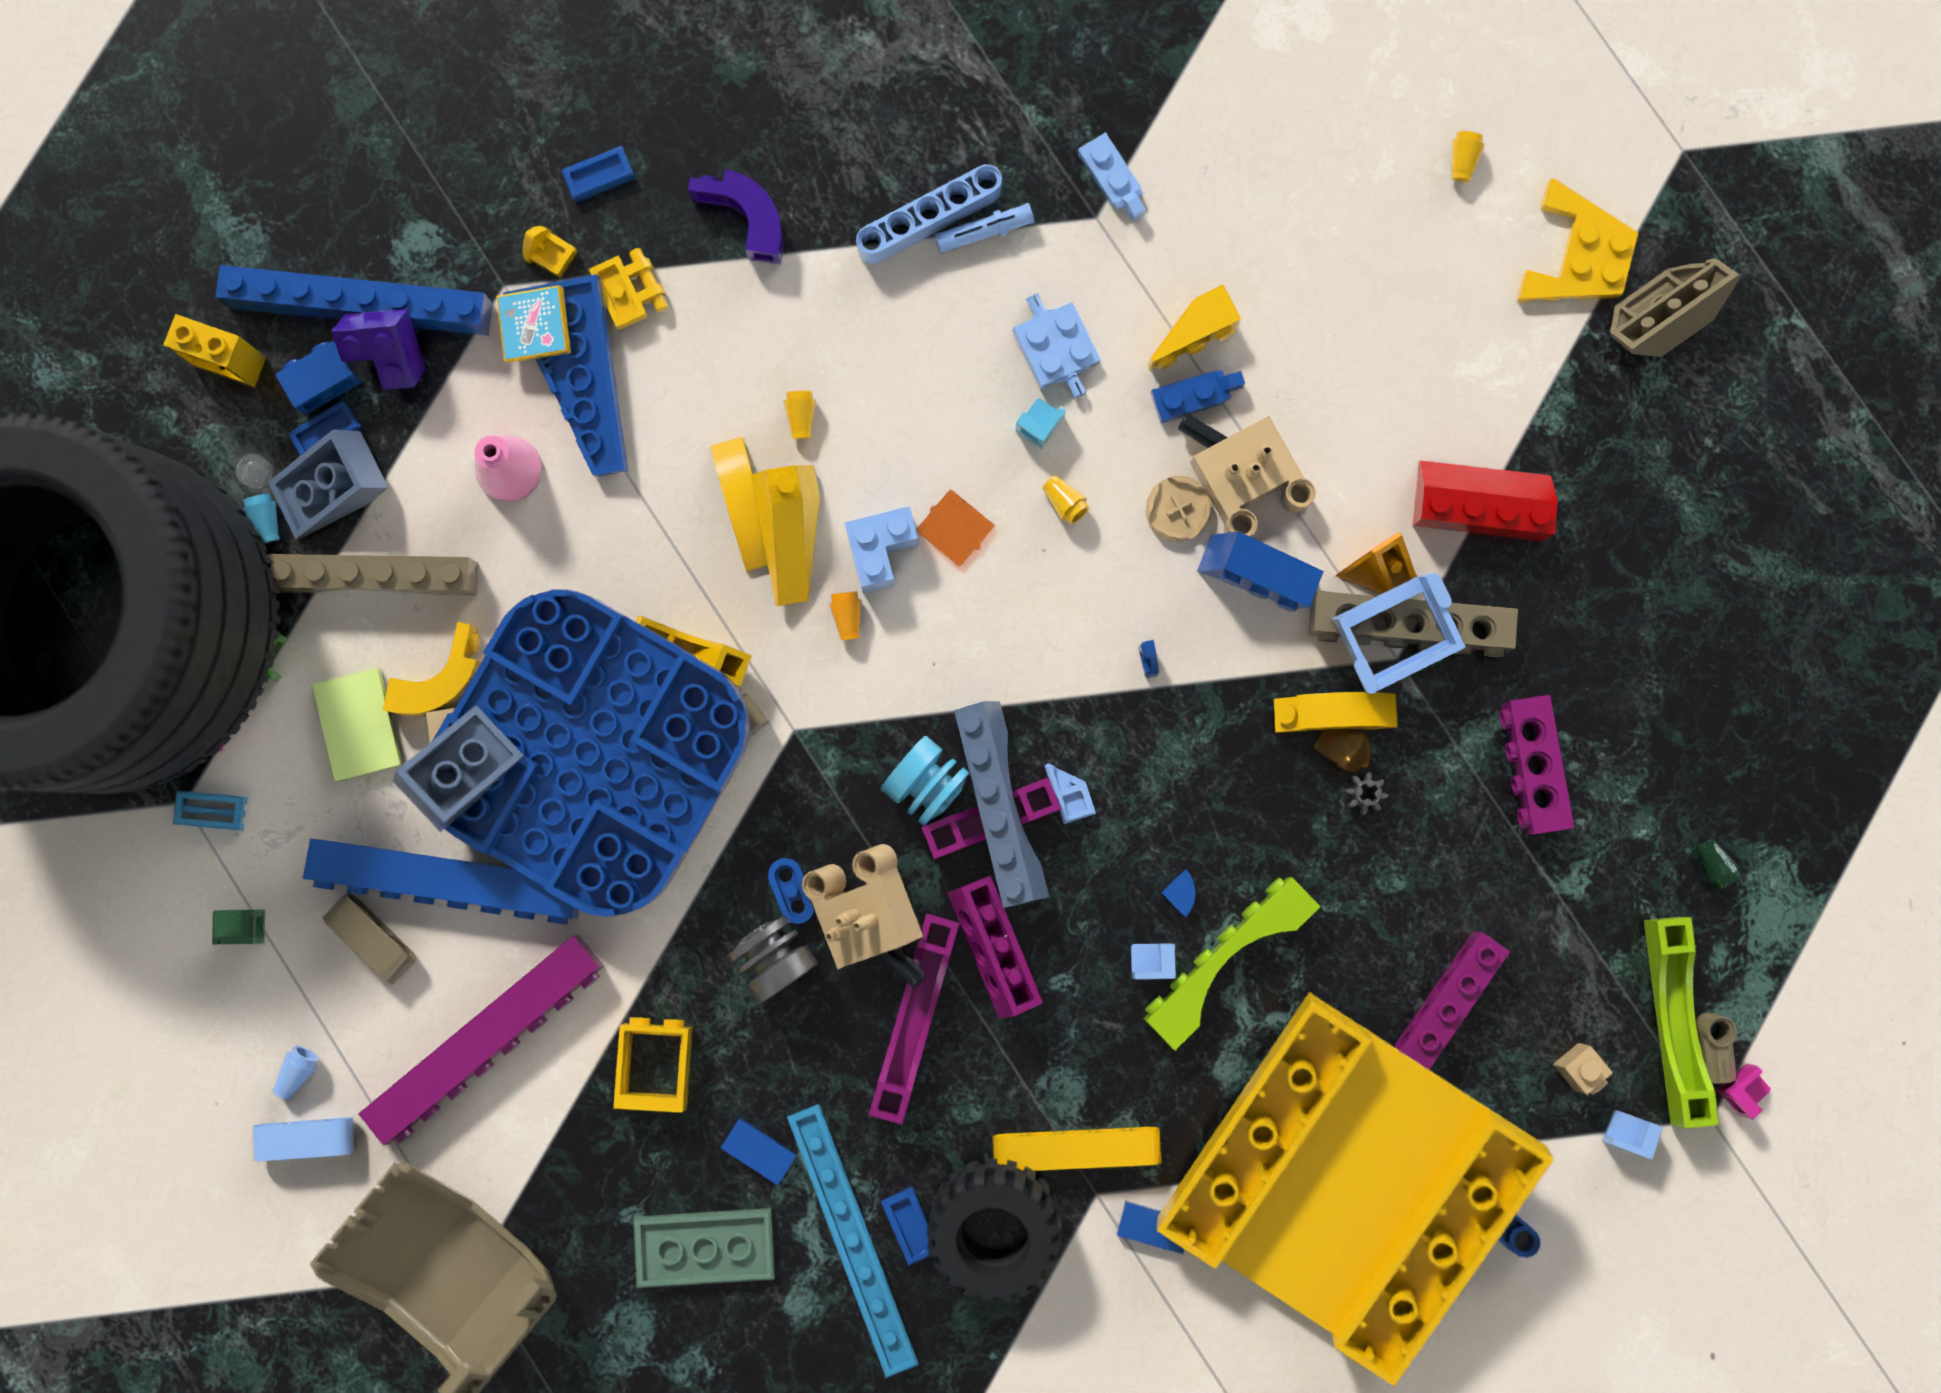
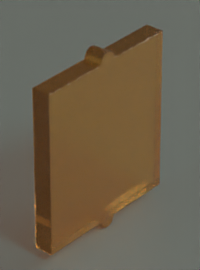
(955, 528)

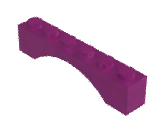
(914, 1021)

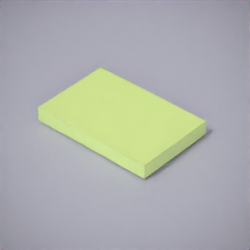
(354, 725)

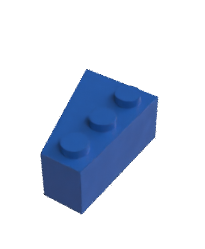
(1260, 570)

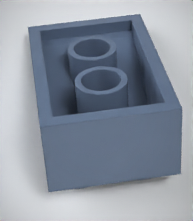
(328, 482)
(457, 768)

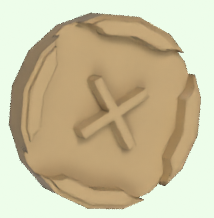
(1178, 508)

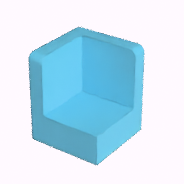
(1040, 422)

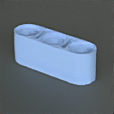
(303, 1139)

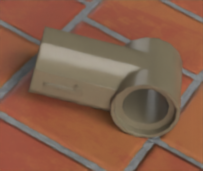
(1717, 1050)

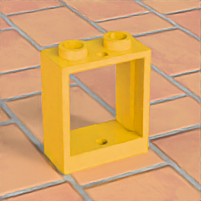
(212, 348)
(652, 1101)

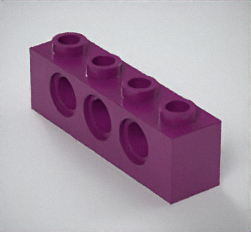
(1544, 747)
(995, 948)

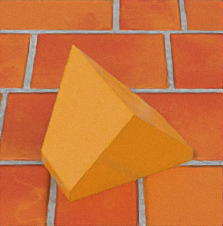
(1382, 567)

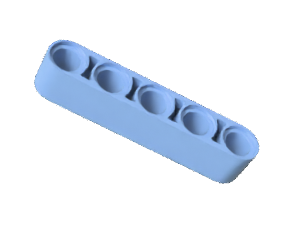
(935, 200)

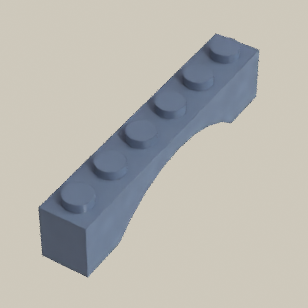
(1013, 859)

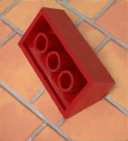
(1485, 501)

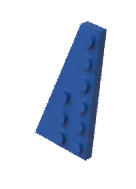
(586, 377)

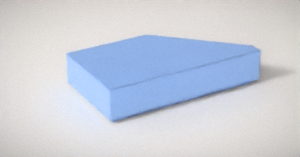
(1071, 795)

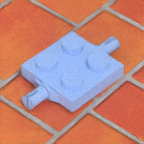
(1056, 345)

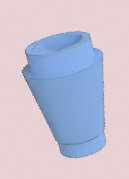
(295, 1071)

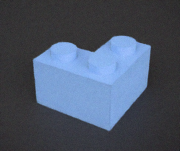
(874, 538)

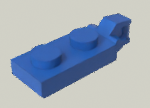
(1195, 394)

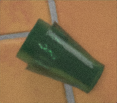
(1718, 864)

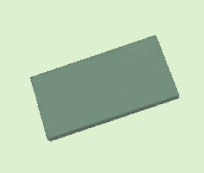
(704, 1248)

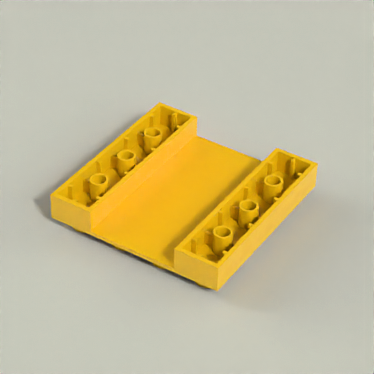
(1354, 1187)

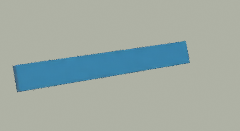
(853, 1240)

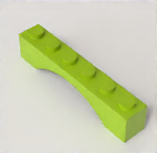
(1671, 967)
(1180, 1011)

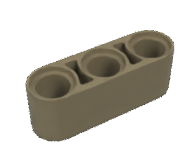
(370, 938)

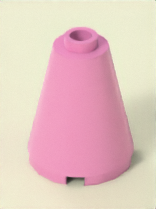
(507, 467)

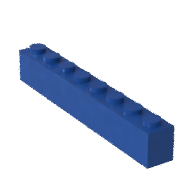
(336, 296)
(431, 879)

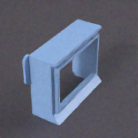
(1437, 600)

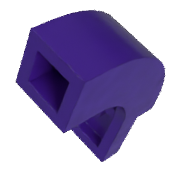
(750, 199)

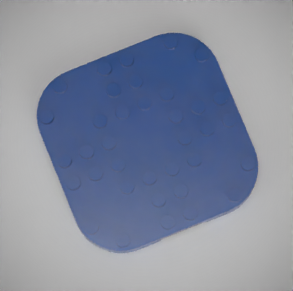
(617, 745)

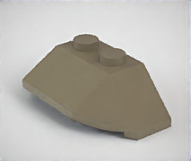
(1672, 307)

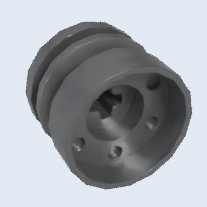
(772, 959)

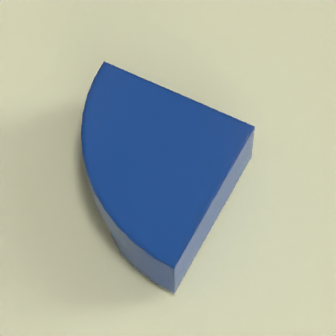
(1149, 658)
(1181, 893)

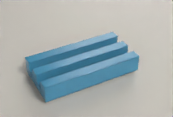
(238, 813)

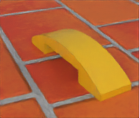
(737, 488)

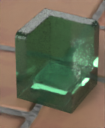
(238, 927)

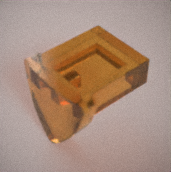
(1345, 748)

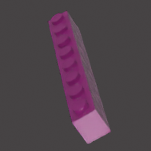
(481, 1040)

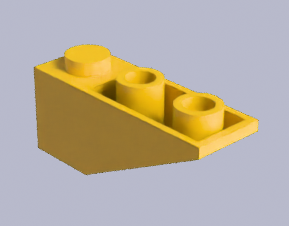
(1205, 319)

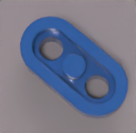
(788, 892)

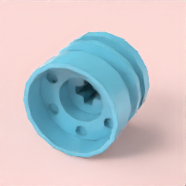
(925, 781)

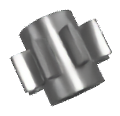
(1356, 791)

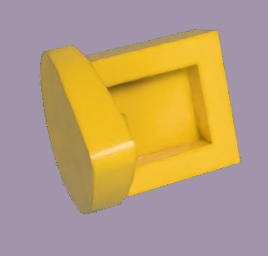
(547, 250)

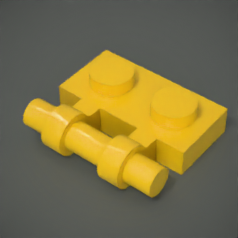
(619, 293)

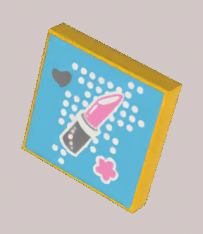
(533, 324)

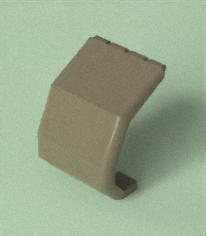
(440, 1273)

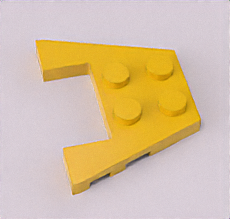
(1595, 253)

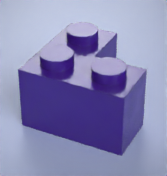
(386, 339)

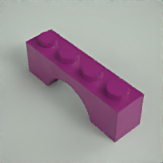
(967, 828)

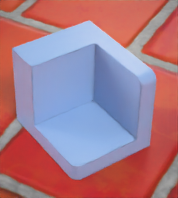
(1153, 961)
(1632, 1134)

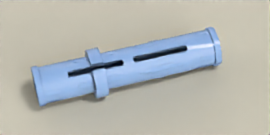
(984, 228)

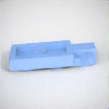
(1112, 176)

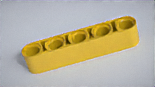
(1080, 1148)

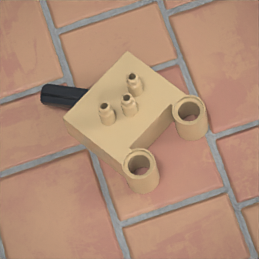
(1245, 469)
(868, 918)

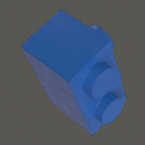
(317, 378)

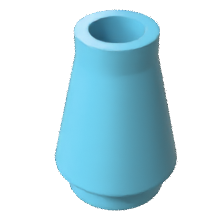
(263, 515)

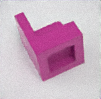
(1746, 1091)

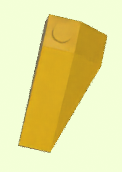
(788, 519)

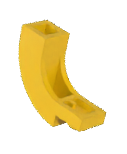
(722, 657)
(445, 688)
(1335, 711)

